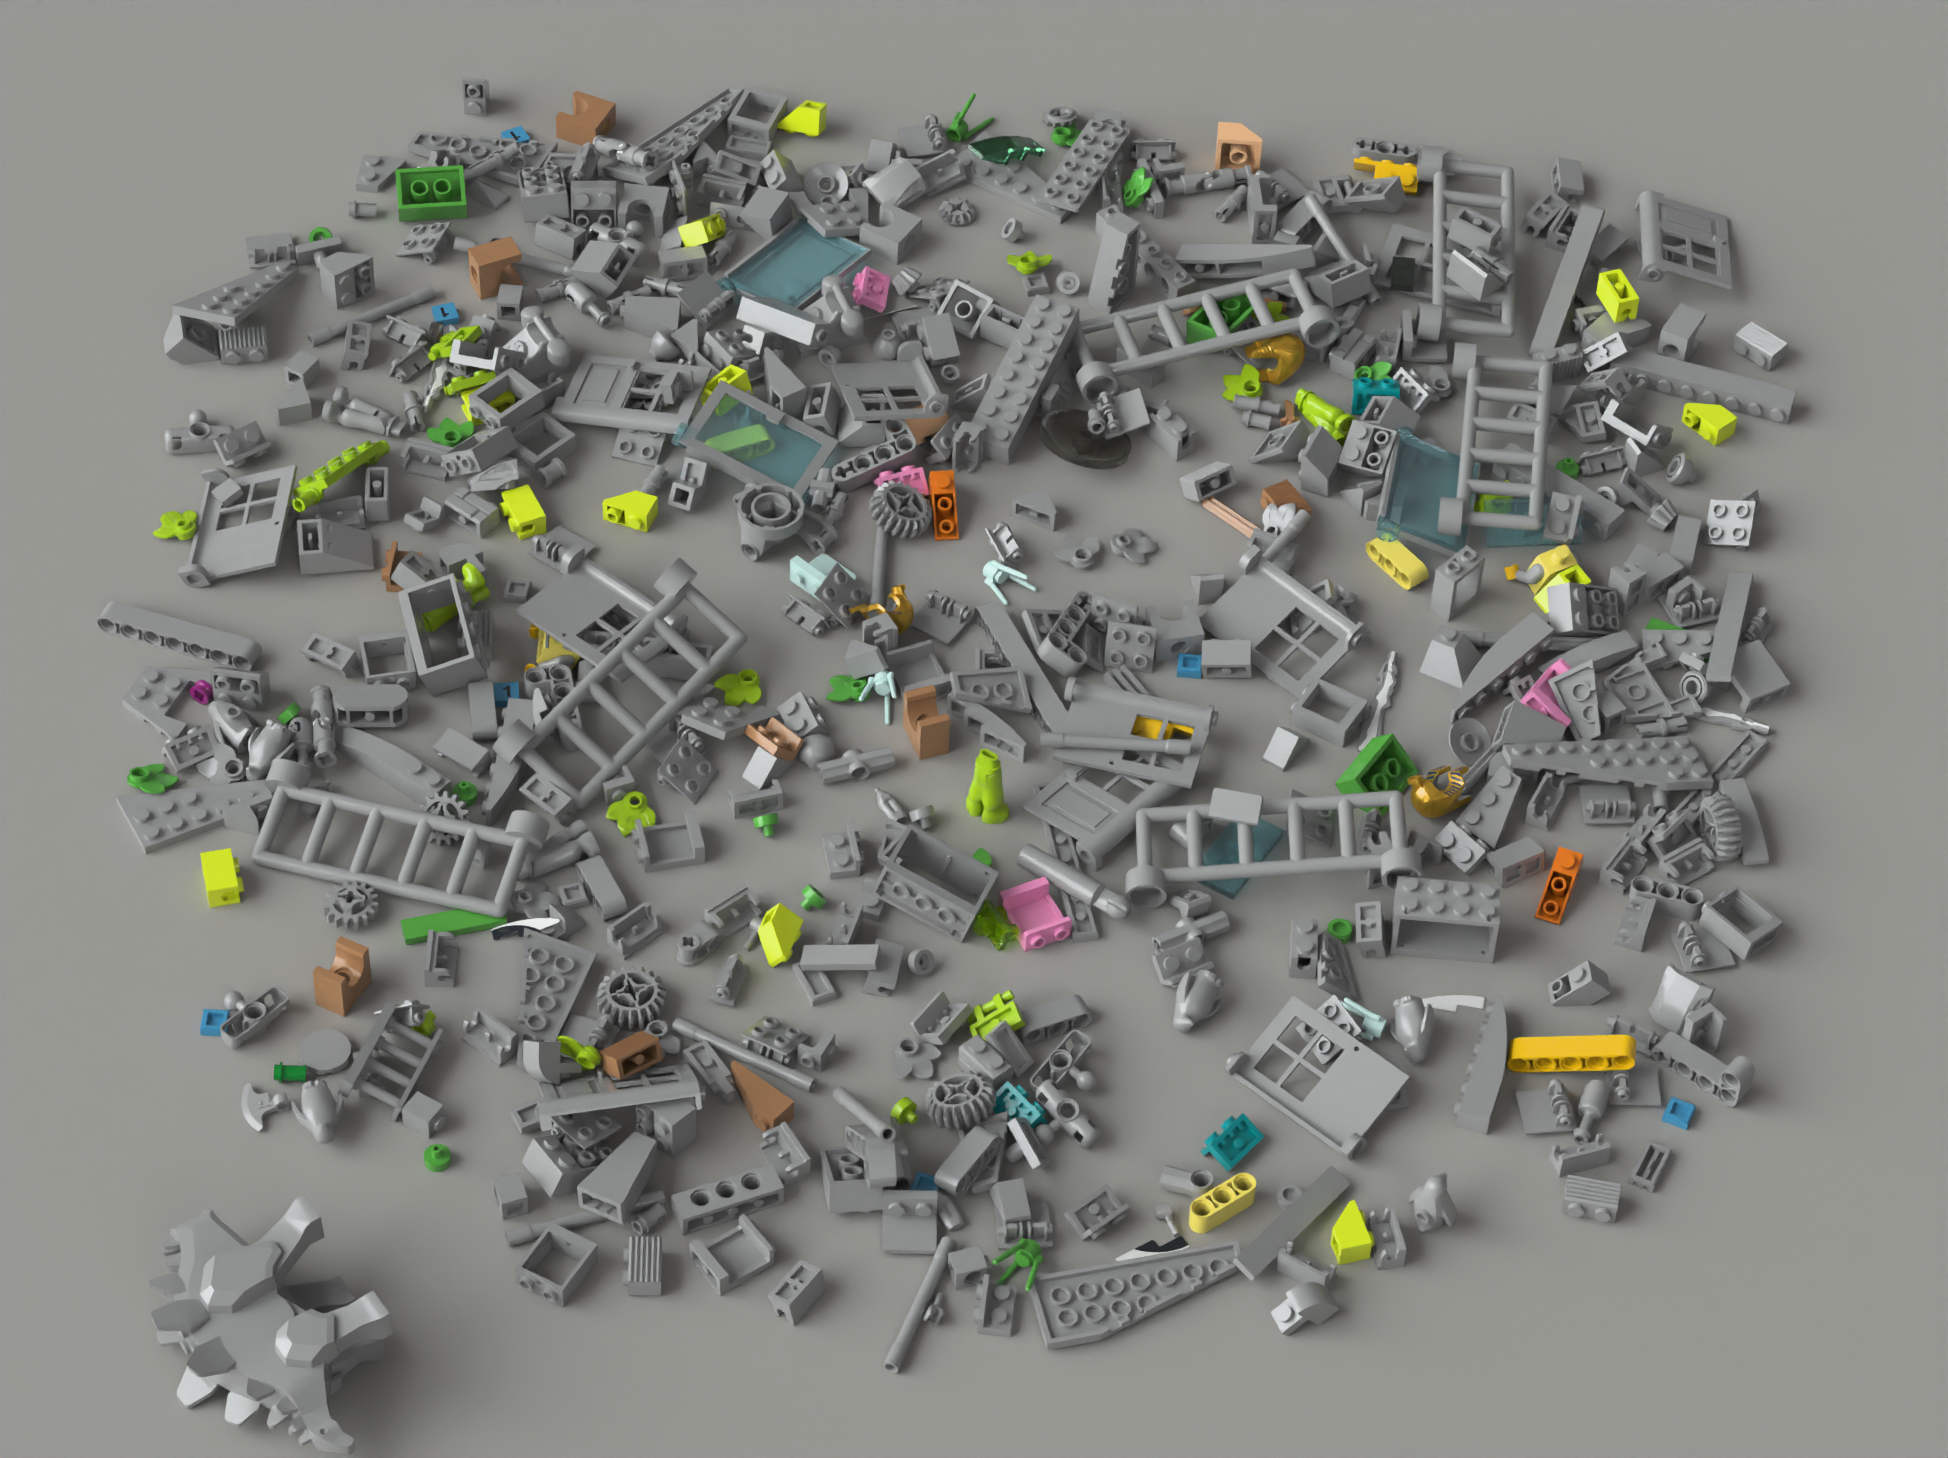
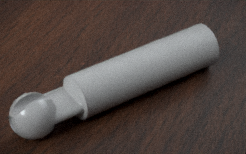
(1073, 882)

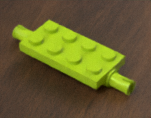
(312, 487)

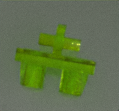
(993, 925)

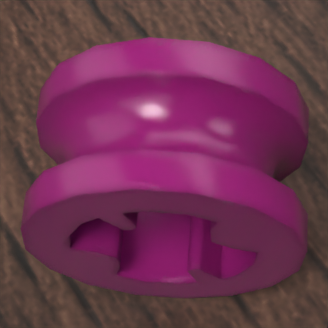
(202, 692)

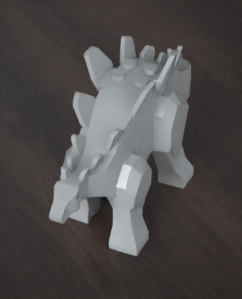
(260, 1337)

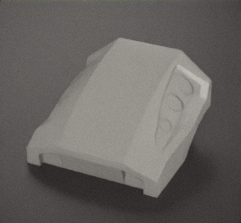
(896, 184)
(496, 476)
(1677, 997)

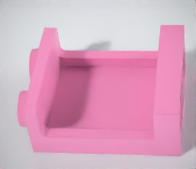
(1542, 697)
(1034, 914)

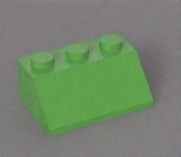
(431, 193)
(1234, 311)
(1379, 767)

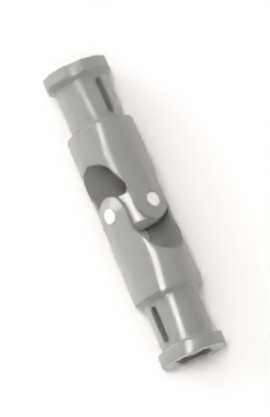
(626, 152)
(1211, 180)
(323, 726)

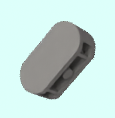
(371, 705)

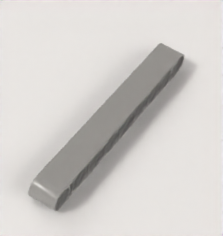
(1568, 279)
(1013, 652)

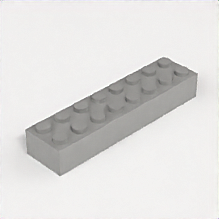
(1025, 375)

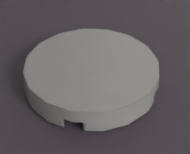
(325, 1051)

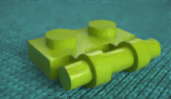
(444, 347)
(462, 384)
(1008, 1012)

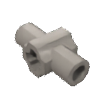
(822, 491)

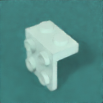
(812, 574)

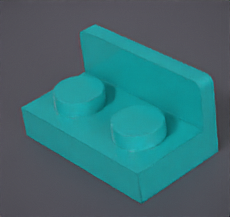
(1365, 388)
(1015, 1102)
(1233, 1142)

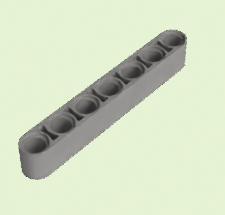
(179, 636)

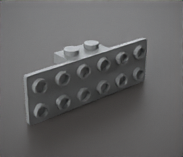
(1083, 165)

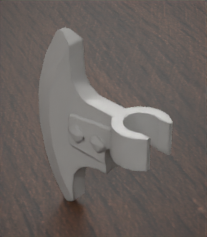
(257, 1106)

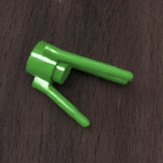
(959, 128)
(1026, 1254)

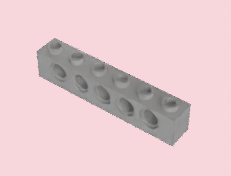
(1153, 262)

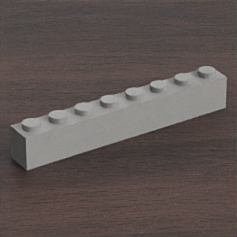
(1708, 385)

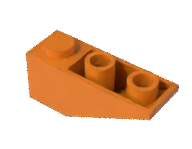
(943, 502)
(1560, 885)

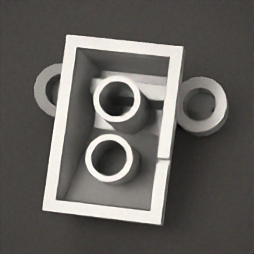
(840, 311)
(543, 346)

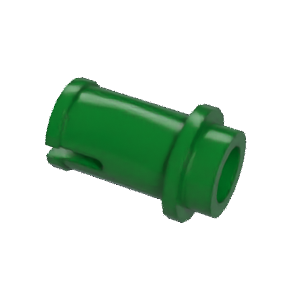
(290, 1072)

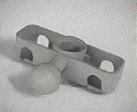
(623, 237)
(197, 437)
(252, 1017)
(1071, 1059)
(1078, 1122)

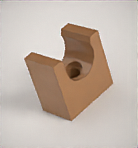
(590, 118)
(492, 266)
(924, 725)
(346, 979)

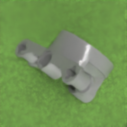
(772, 514)

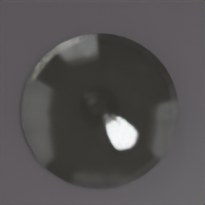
(1068, 437)

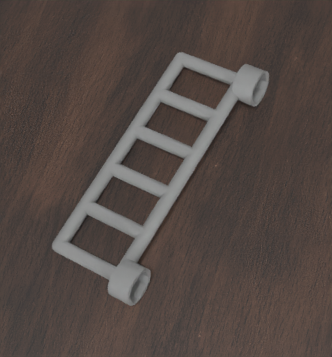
(1432, 317)
(1315, 323)
(1456, 510)
(675, 586)
(290, 780)
(1147, 884)

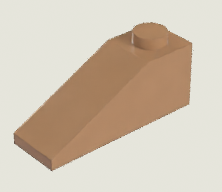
(762, 1101)

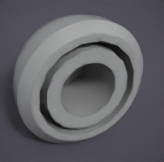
(887, 344)
(662, 347)
(1680, 470)
(1695, 684)

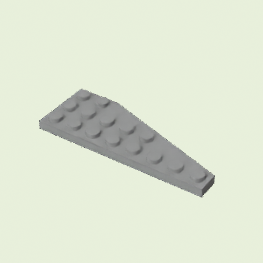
(678, 138)
(1658, 761)
(1107, 1297)

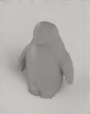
(232, 724)
(266, 747)
(1196, 999)
(1412, 1026)
(319, 1110)
(1433, 1205)

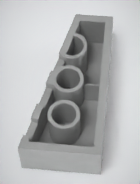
(1116, 263)

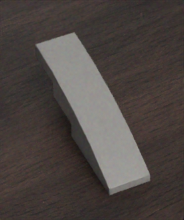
(1604, 652)
(992, 730)
(1754, 846)

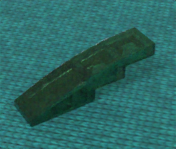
(1004, 148)

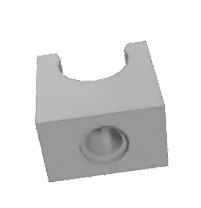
(644, 203)
(895, 236)
(1679, 333)
(1176, 636)

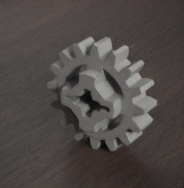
(445, 808)
(350, 905)

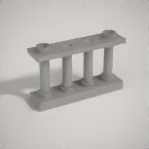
(375, 1042)

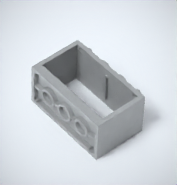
(430, 597)
(925, 899)
(1445, 919)

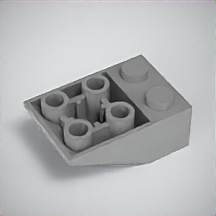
(543, 192)
(1339, 282)
(783, 387)
(333, 547)
(1583, 610)
(561, 1163)

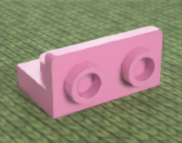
(871, 289)
(909, 474)

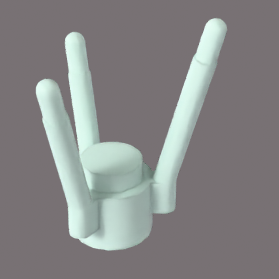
(998, 573)
(883, 684)
(1372, 1023)

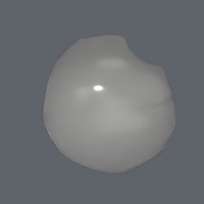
(816, 749)

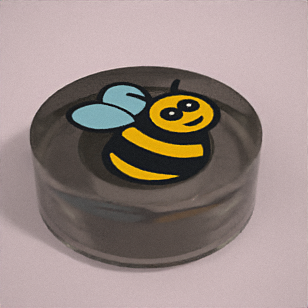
(435, 332)

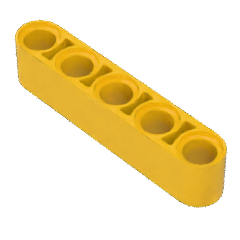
(1571, 1053)

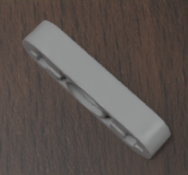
(1363, 148)

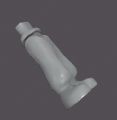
(361, 415)
(560, 850)

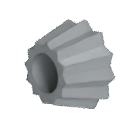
(906, 280)
(1662, 515)

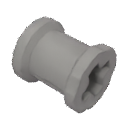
(551, 472)

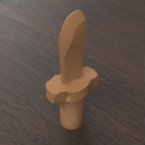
(1289, 411)

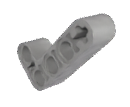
(896, 441)
(1057, 648)
(559, 683)
(1703, 1070)
(877, 1155)

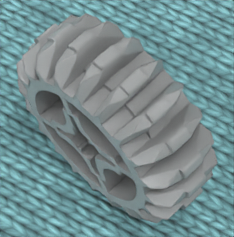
(900, 509)
(1720, 827)
(632, 997)
(960, 1100)

